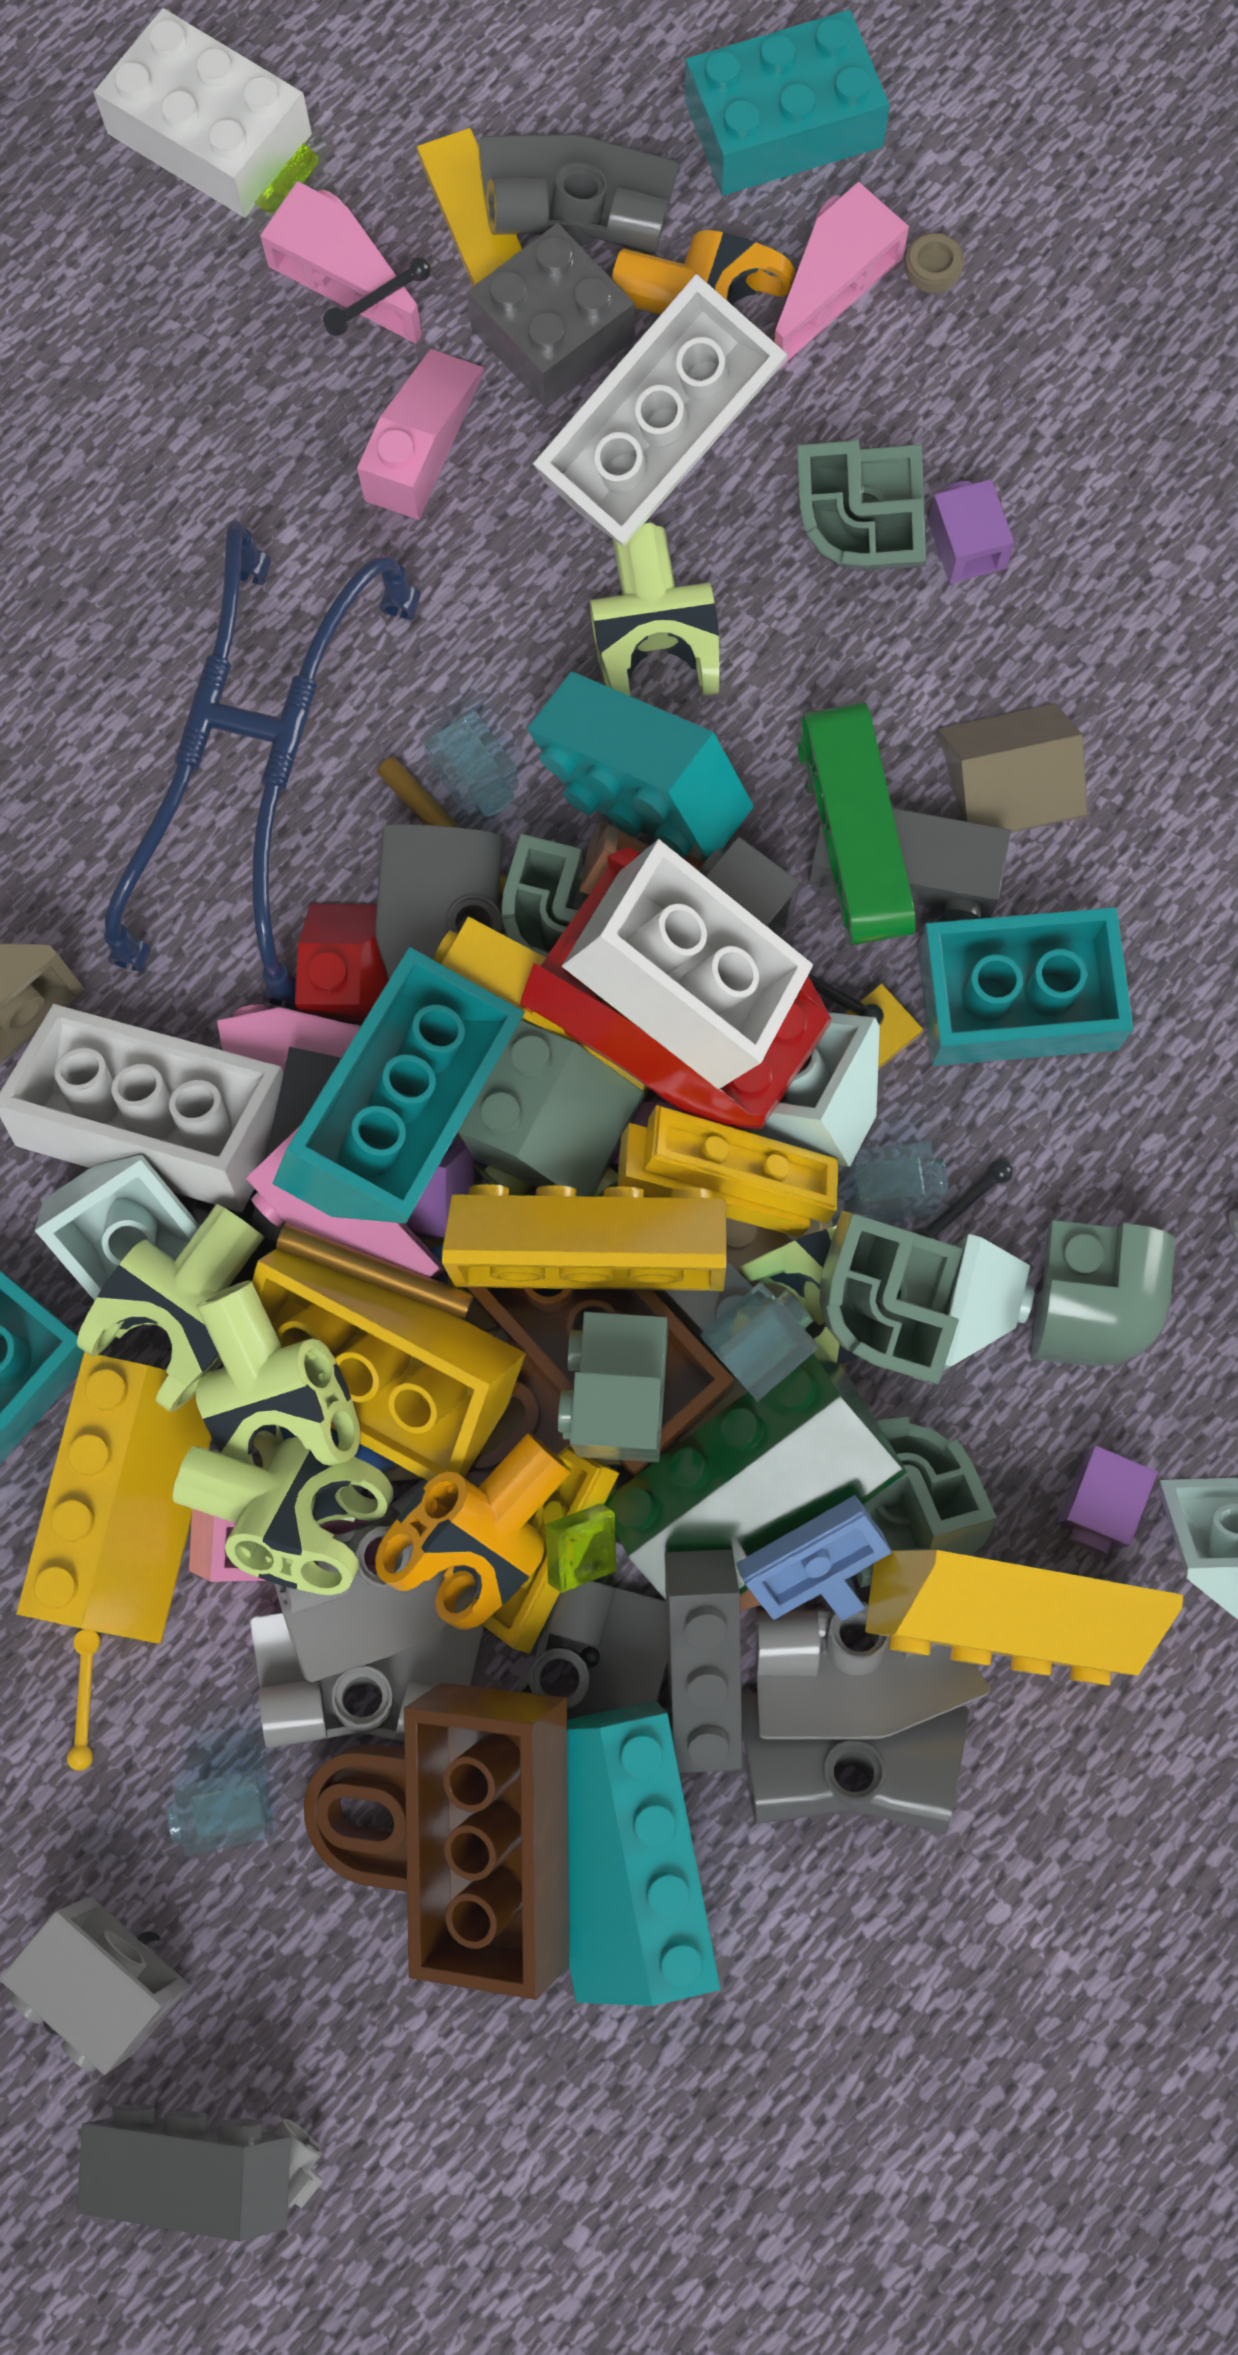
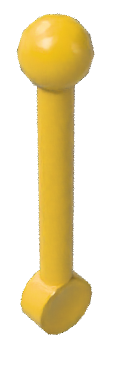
(86, 1644)

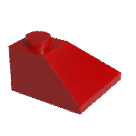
(339, 963)

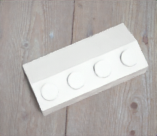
(659, 411)
(120, 1091)

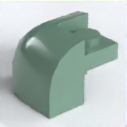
(864, 504)
(541, 892)
(1102, 1293)
(889, 1295)
(935, 1502)

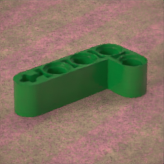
(857, 823)

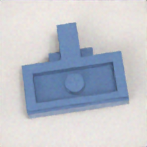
(816, 1561)

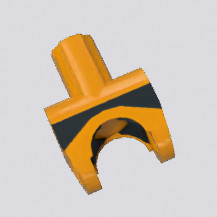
(722, 260)
(475, 1533)

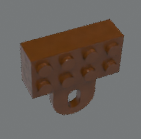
(540, 1326)
(472, 1836)

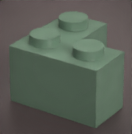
(618, 1389)

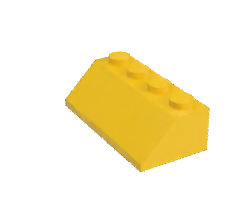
(586, 1241)
(416, 1375)
(109, 1518)
(1016, 1613)

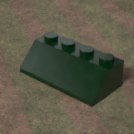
(757, 1472)

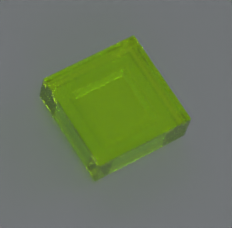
(295, 169)
(581, 1547)

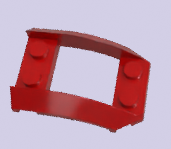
(579, 1011)

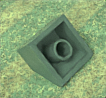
(550, 1113)

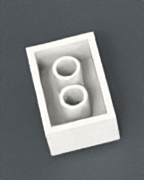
(203, 112)
(688, 965)

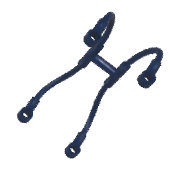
(284, 733)

